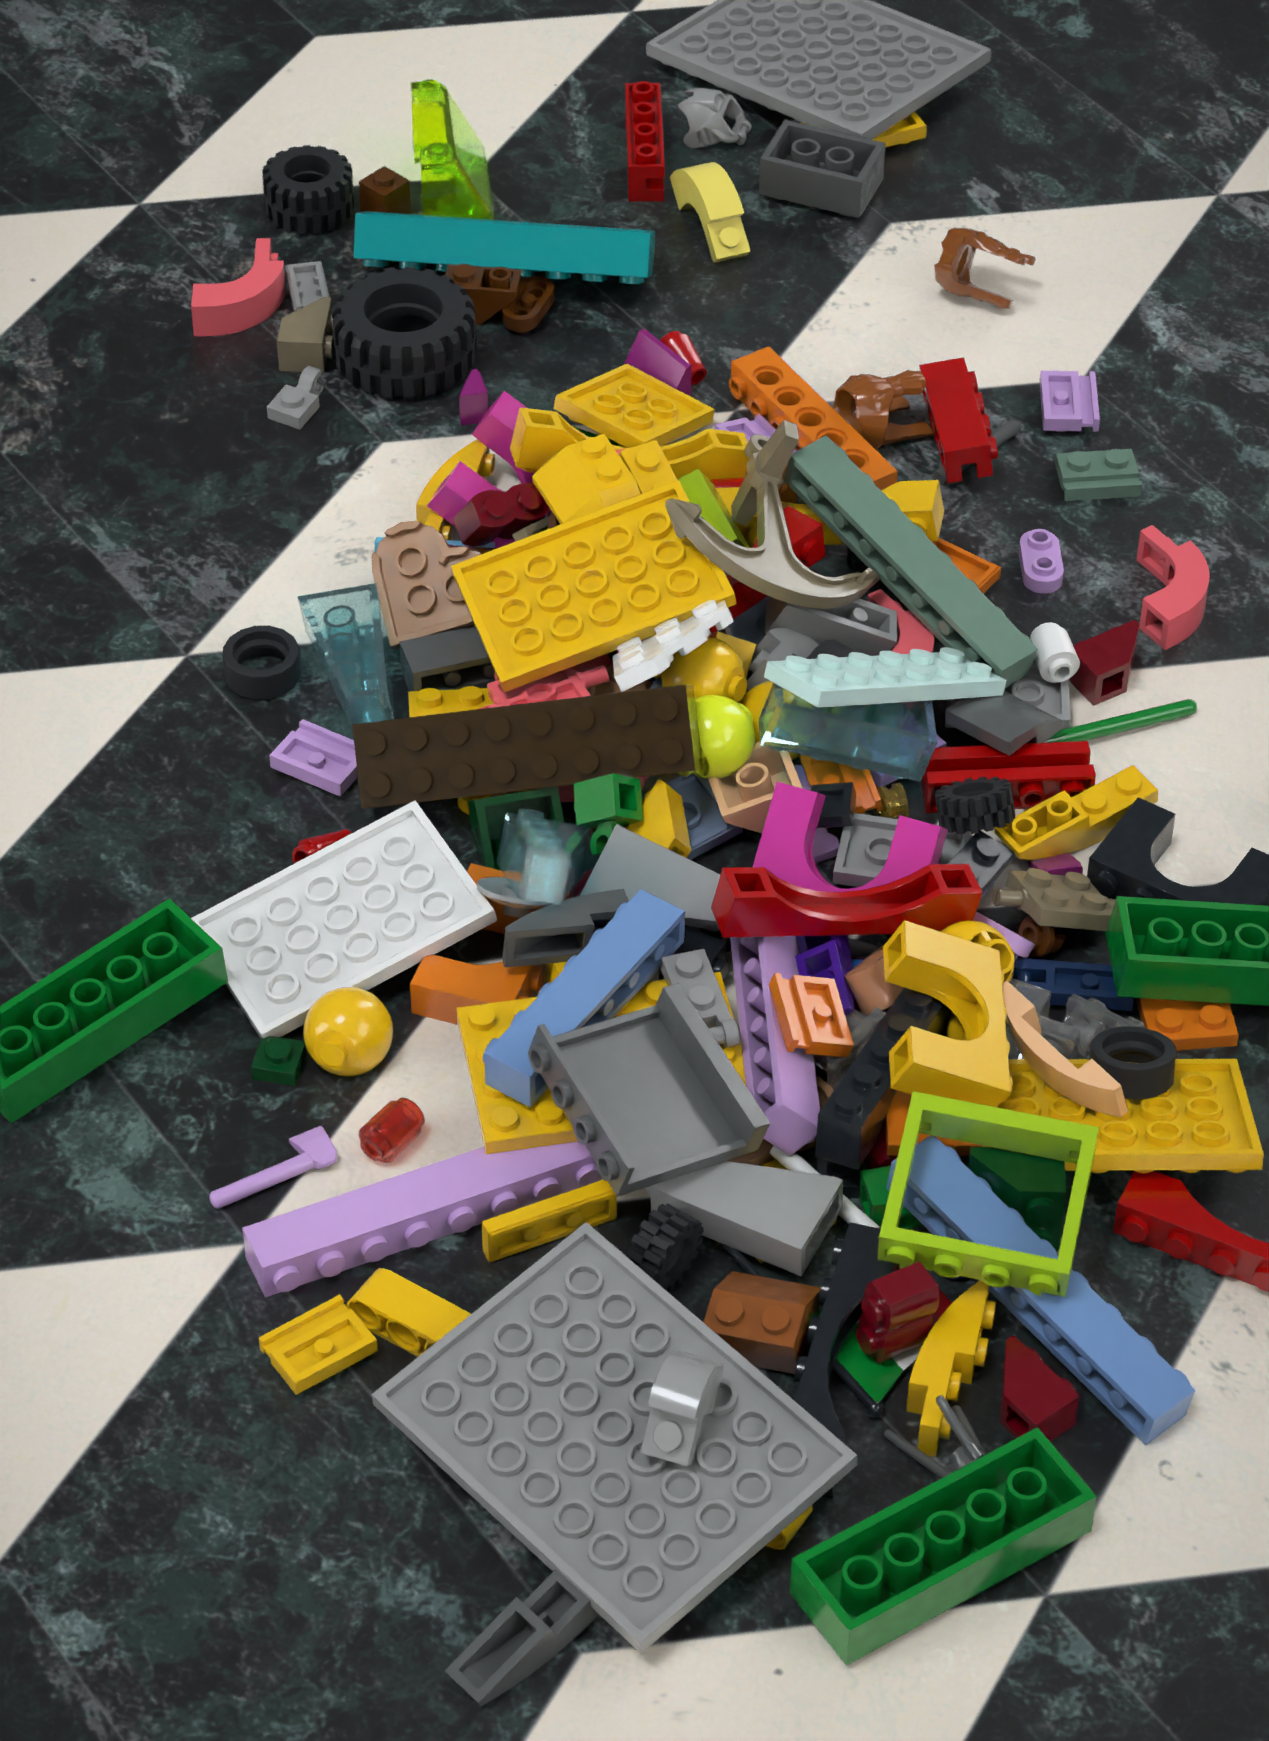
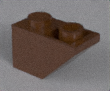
(487, 287)

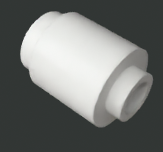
(1055, 654)

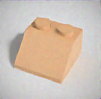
(747, 793)

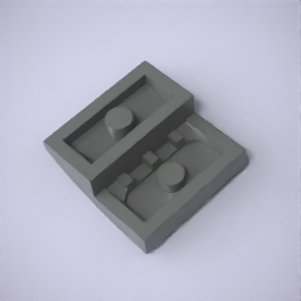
(1002, 721)

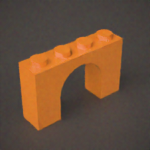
(447, 984)

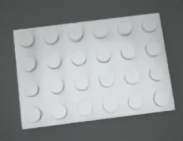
(344, 919)

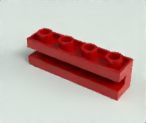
(644, 142)
(958, 418)
(1033, 770)

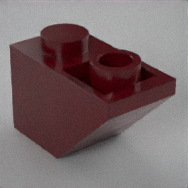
(1106, 663)
(1034, 1394)

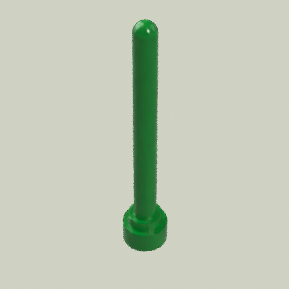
(1125, 722)

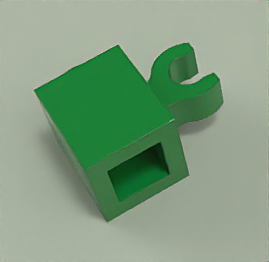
(607, 802)

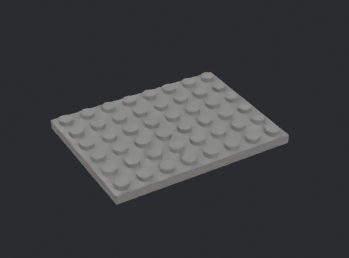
(821, 60)
(546, 1422)

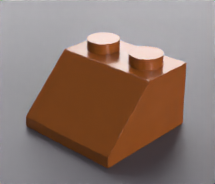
(763, 1318)

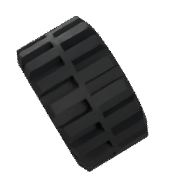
(308, 189)

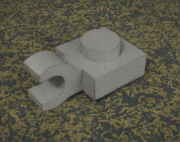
(297, 405)

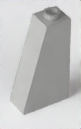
(638, 863)
(758, 1209)

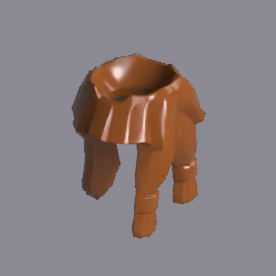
(956, 261)
(869, 400)

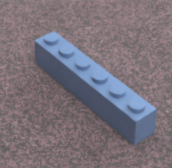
(588, 989)

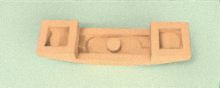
(1086, 1086)

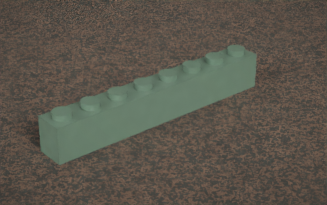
(907, 560)

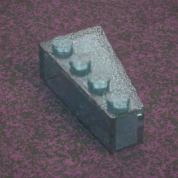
(353, 649)
(872, 737)
(541, 855)

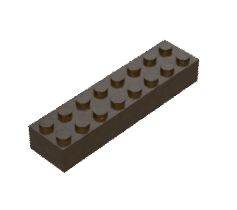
(527, 746)

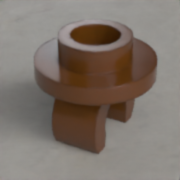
(1042, 936)

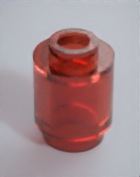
(391, 1130)

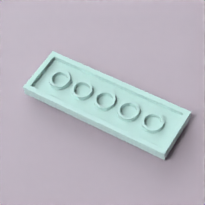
(884, 677)

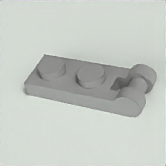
(700, 985)

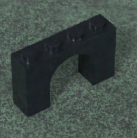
(1128, 855)

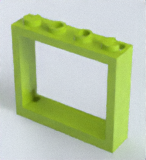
(1001, 1130)

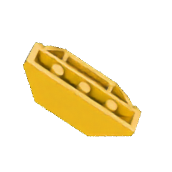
(584, 479)

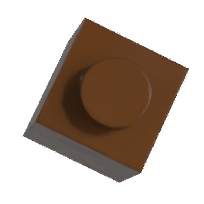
(385, 192)

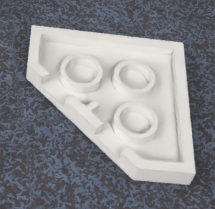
(647, 658)

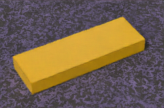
(548, 1220)

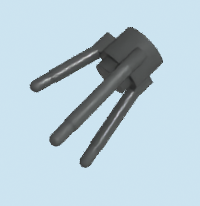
(962, 1456)

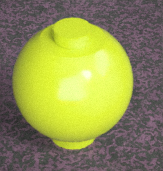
(724, 735)

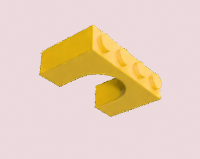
(970, 984)

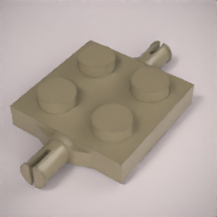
(1056, 899)

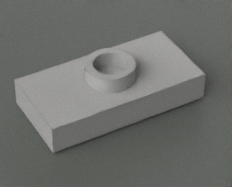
(305, 283)

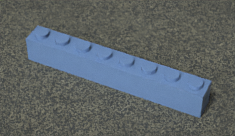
(1076, 1328)

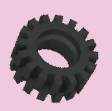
(975, 805)
(666, 1245)

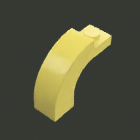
(718, 206)

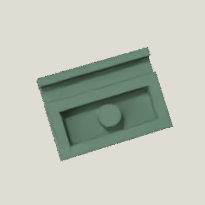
(1098, 474)

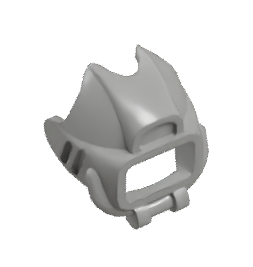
(706, 119)

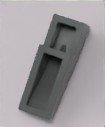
(559, 930)
(522, 1639)

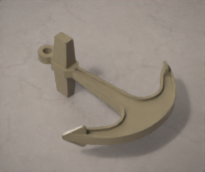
(773, 564)

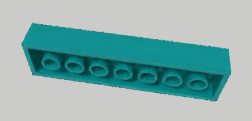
(507, 244)

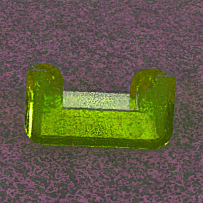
(449, 156)

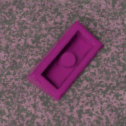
(660, 362)

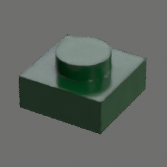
(278, 1060)

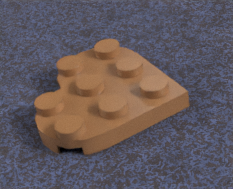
(418, 583)

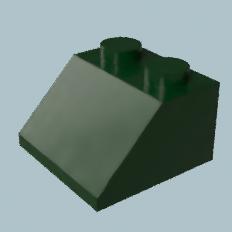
(489, 816)
(1026, 1183)

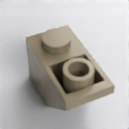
(306, 337)

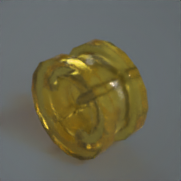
(893, 801)

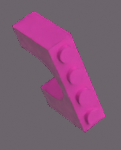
(463, 483)
(790, 834)

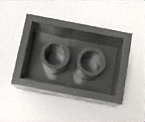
(821, 168)

